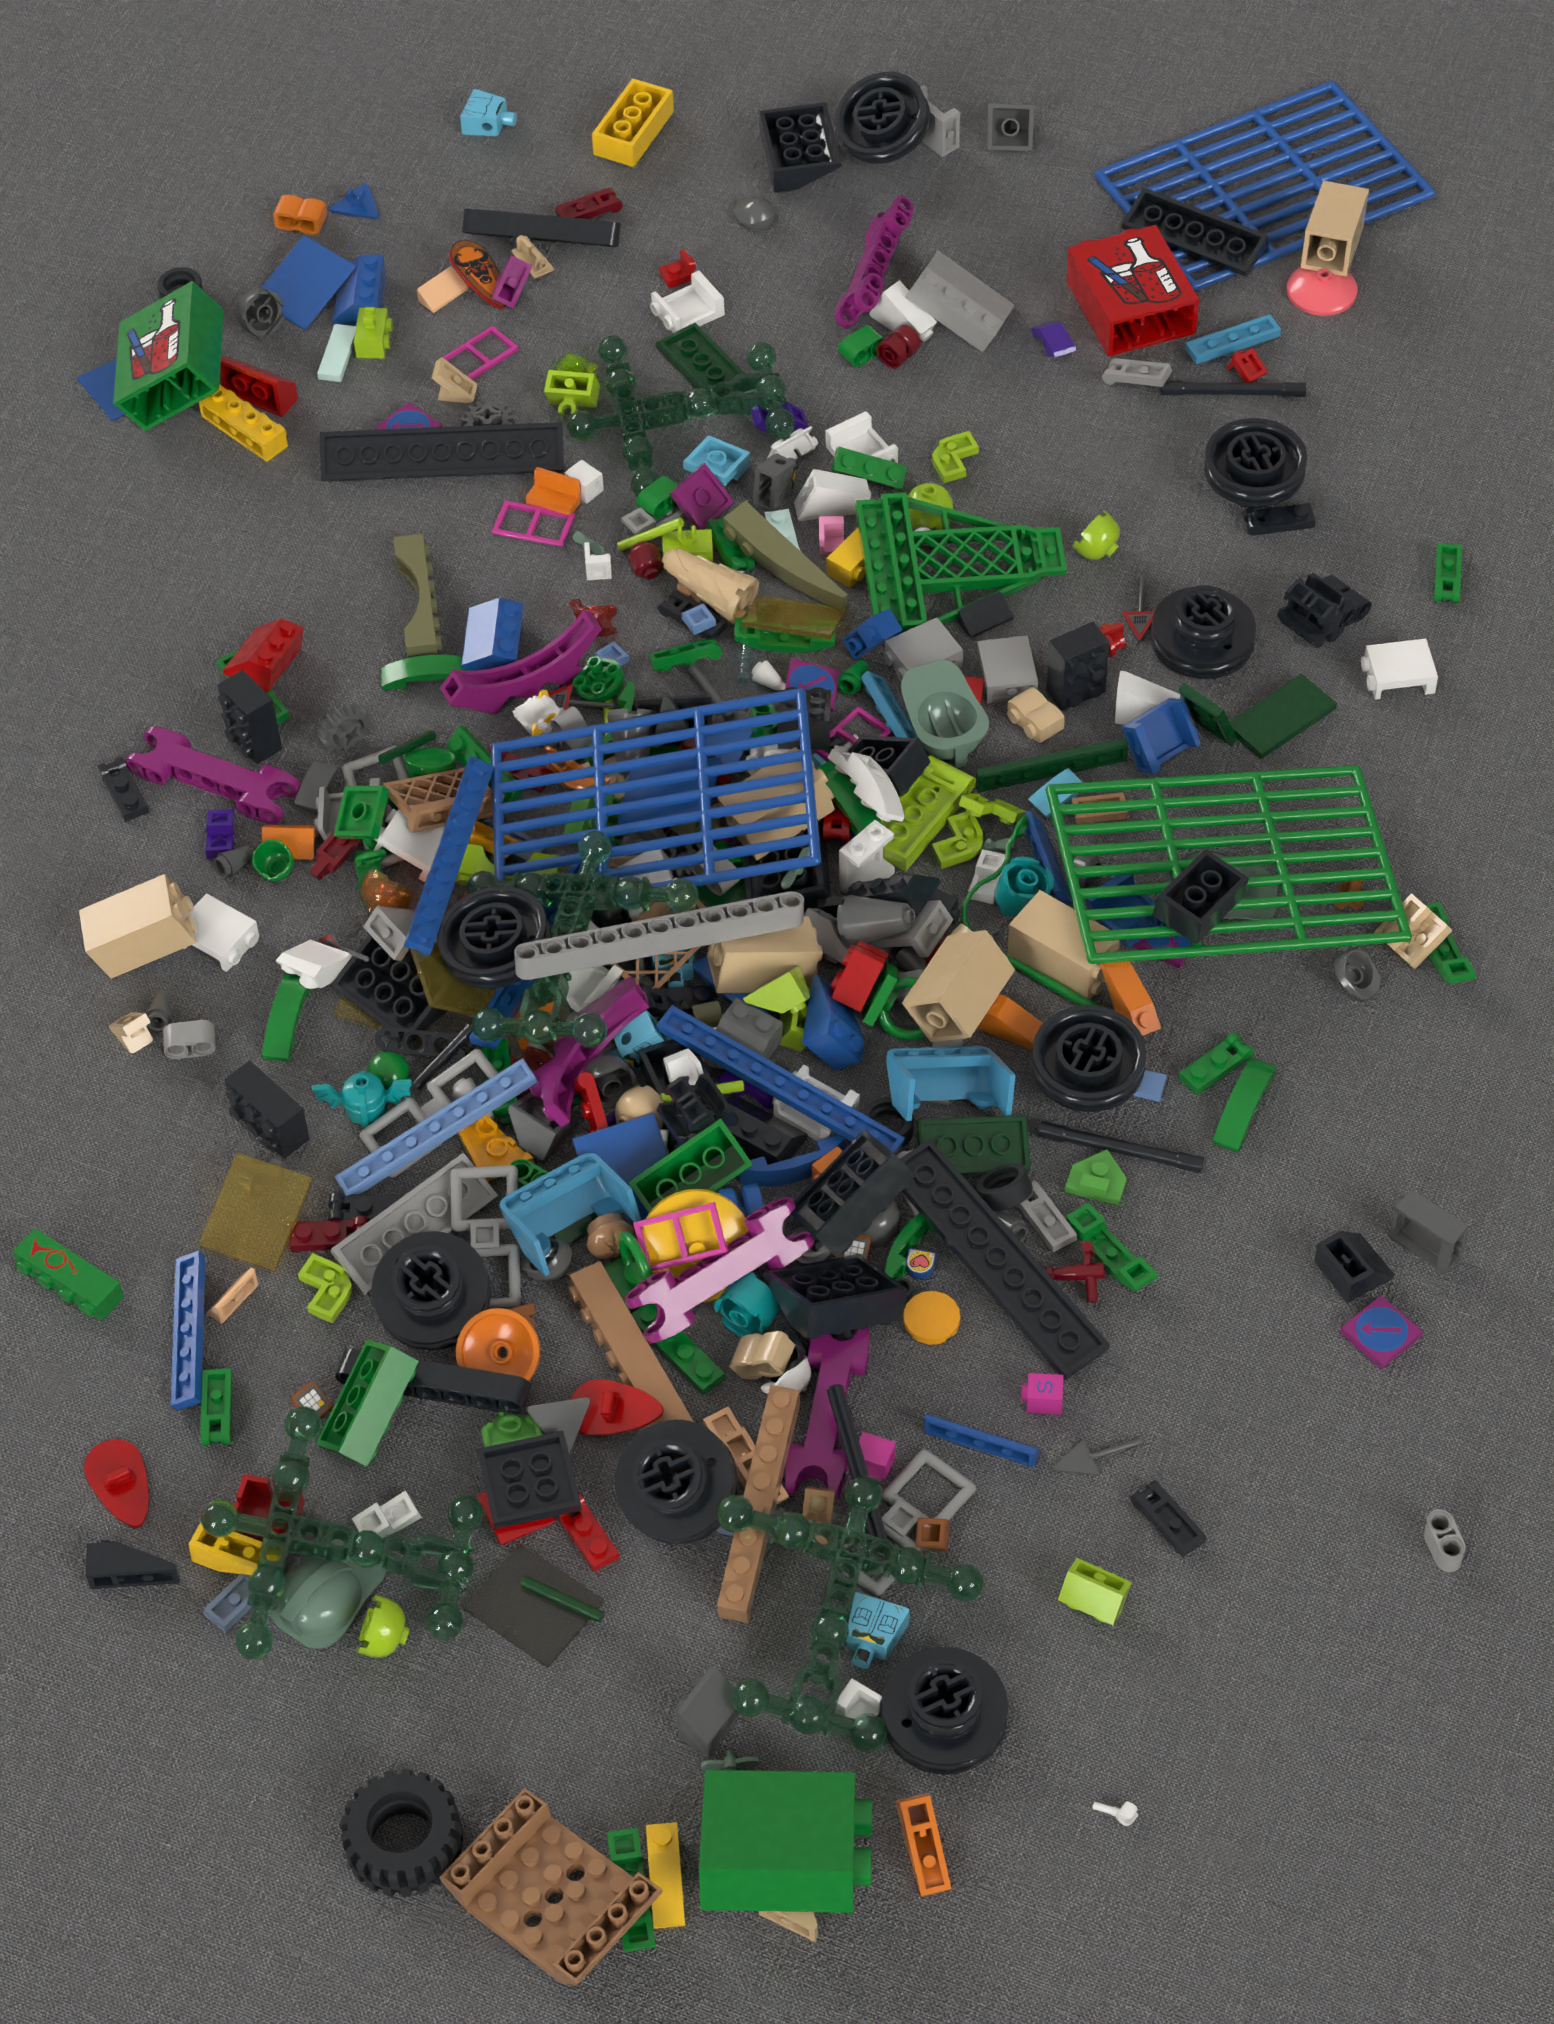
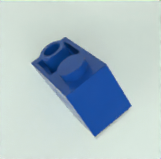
(871, 634)

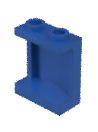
(1160, 734)
(1124, 901)

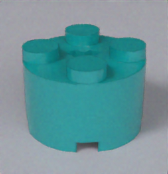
(1020, 883)
(747, 1306)

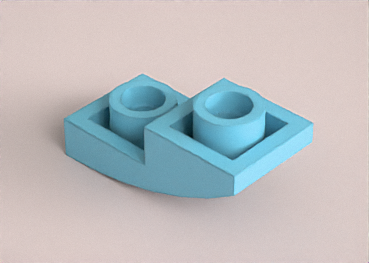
(1039, 798)

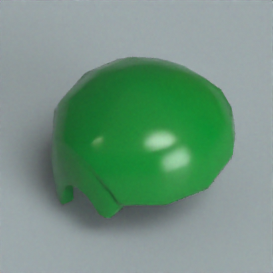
(273, 860)
(388, 1067)

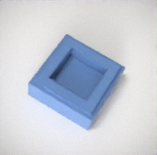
(698, 619)
(613, 652)
(1151, 1086)

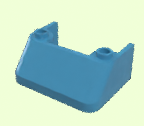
(949, 1075)
(562, 1199)

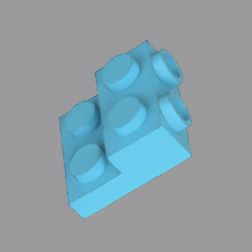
(722, 458)

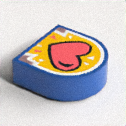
(920, 1263)

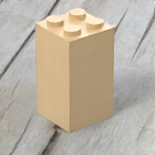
(1334, 228)
(822, 795)
(138, 926)
(1050, 941)
(756, 960)
(958, 986)

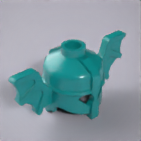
(363, 1096)

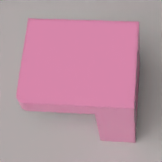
(830, 533)

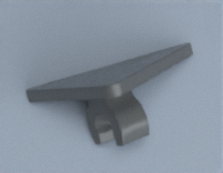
(560, 1416)

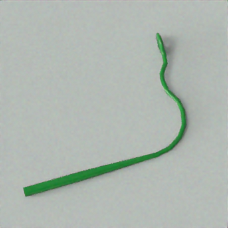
(1043, 979)

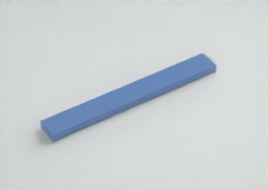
(436, 1129)

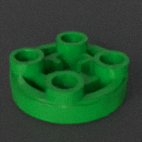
(599, 679)
(428, 761)

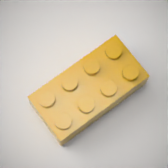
(633, 122)

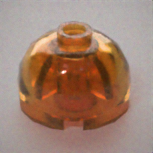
(380, 891)

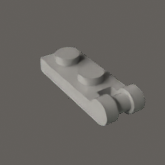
(1137, 372)
(1047, 1219)

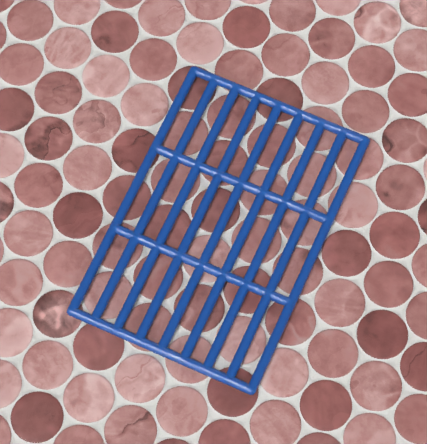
(1288, 154)
(703, 793)

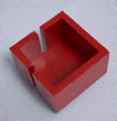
(861, 971)
(255, 1499)

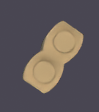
(1035, 715)
(762, 1355)

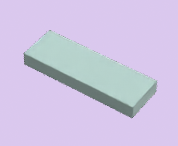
(337, 353)

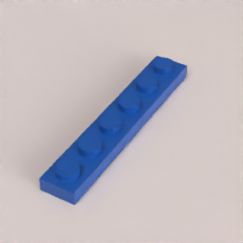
(188, 1330)

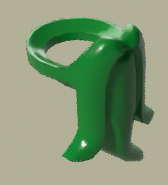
(368, 860)

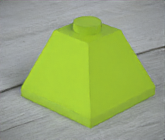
(782, 993)

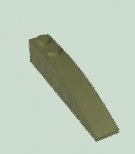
(779, 555)

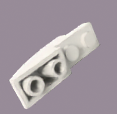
(872, 784)

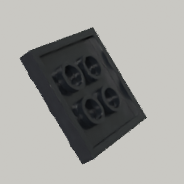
(529, 1480)

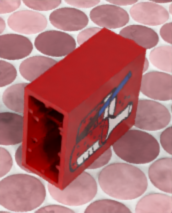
(1132, 290)

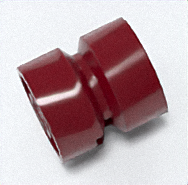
(898, 346)

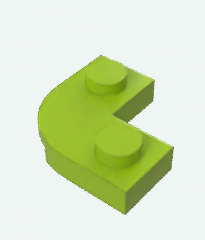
(948, 455)
(980, 806)
(965, 843)
(332, 1284)

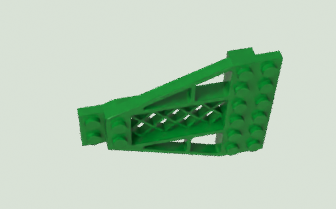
(893, 568)

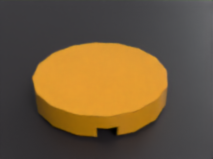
(931, 1317)

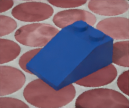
(831, 1028)

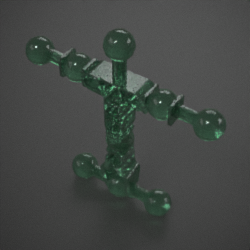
(671, 408)
(576, 899)
(365, 1548)
(830, 1627)

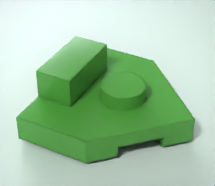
(1097, 1179)
(509, 1428)

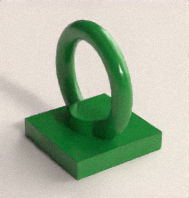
(362, 813)
(882, 999)
(631, 1268)

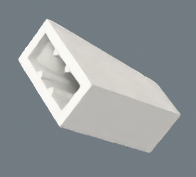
(896, 310)
(830, 495)
(1138, 696)

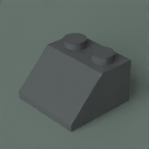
(751, 1028)

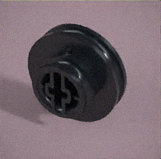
(878, 117)
(1255, 462)
(1198, 628)
(484, 930)
(1088, 1058)
(430, 1319)
(689, 1506)
(952, 1710)

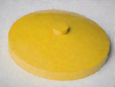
(696, 1227)

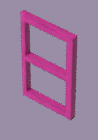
(487, 363)
(528, 536)
(839, 731)
(680, 1236)

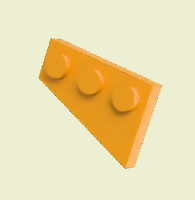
(490, 1146)

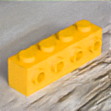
(244, 423)

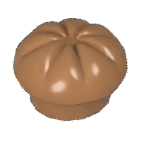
(604, 1234)

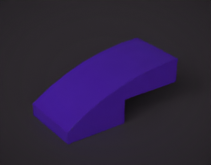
(219, 832)

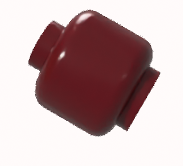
(645, 560)

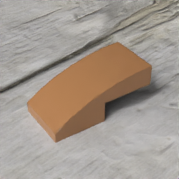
(819, 1506)

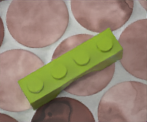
(476, 860)

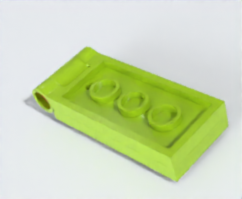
(925, 811)

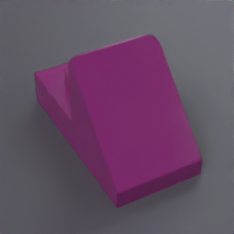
(511, 281)

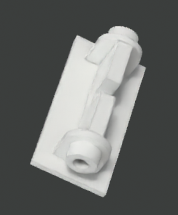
(799, 440)

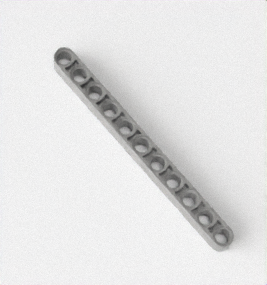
(659, 935)

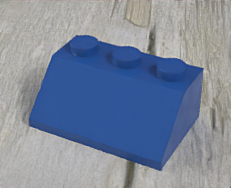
(361, 289)
(492, 634)

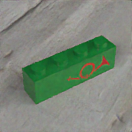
(67, 1275)

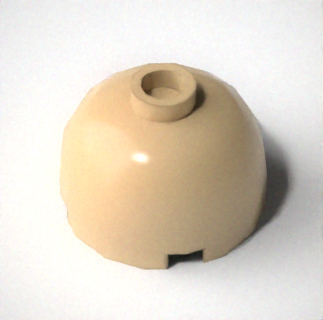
(638, 1103)

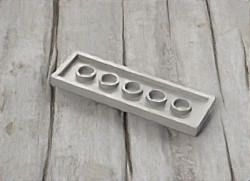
(418, 1211)

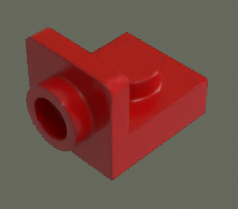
(679, 271)
(1247, 365)

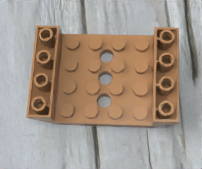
(526, 1860)

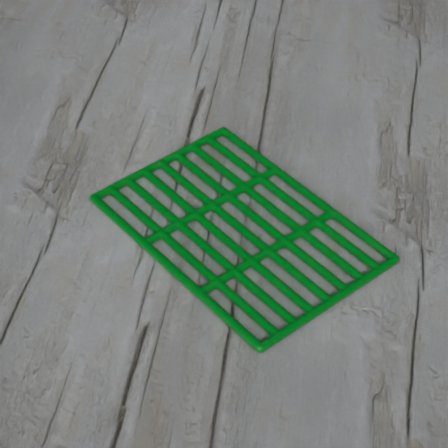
(1271, 837)

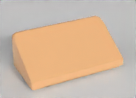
(441, 289)
(234, 1296)

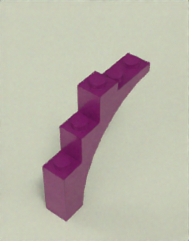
(524, 678)
(557, 1076)

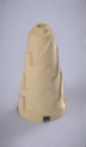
(714, 584)

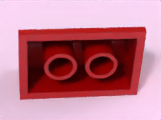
(258, 386)
(267, 652)

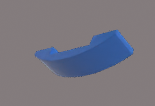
(789, 1170)

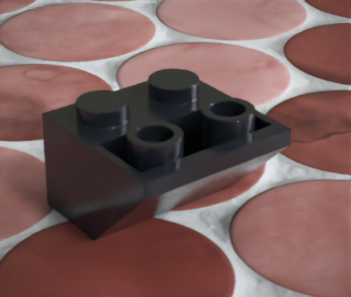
(1351, 1264)

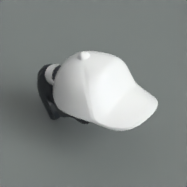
(797, 1370)

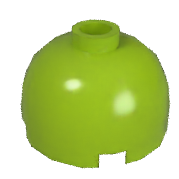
(932, 494)
(1099, 538)
(383, 1628)

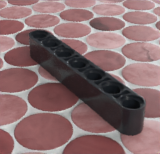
(541, 227)
(456, 1385)

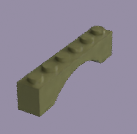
(412, 564)

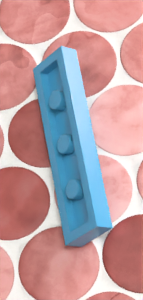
(1233, 339)
(888, 705)

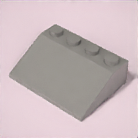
(960, 301)

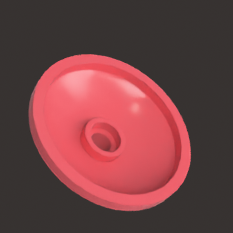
(1321, 291)

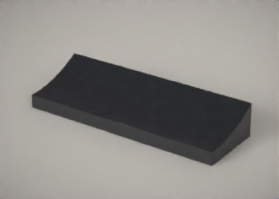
(1198, 232)

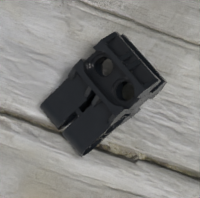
(1321, 608)
(688, 1114)

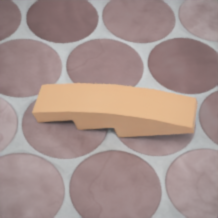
(738, 1441)

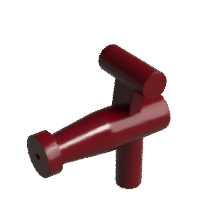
(1079, 1272)

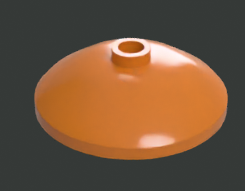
(491, 1331)

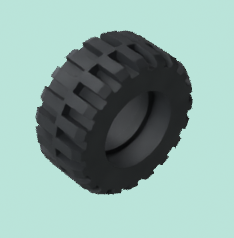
(392, 1797)

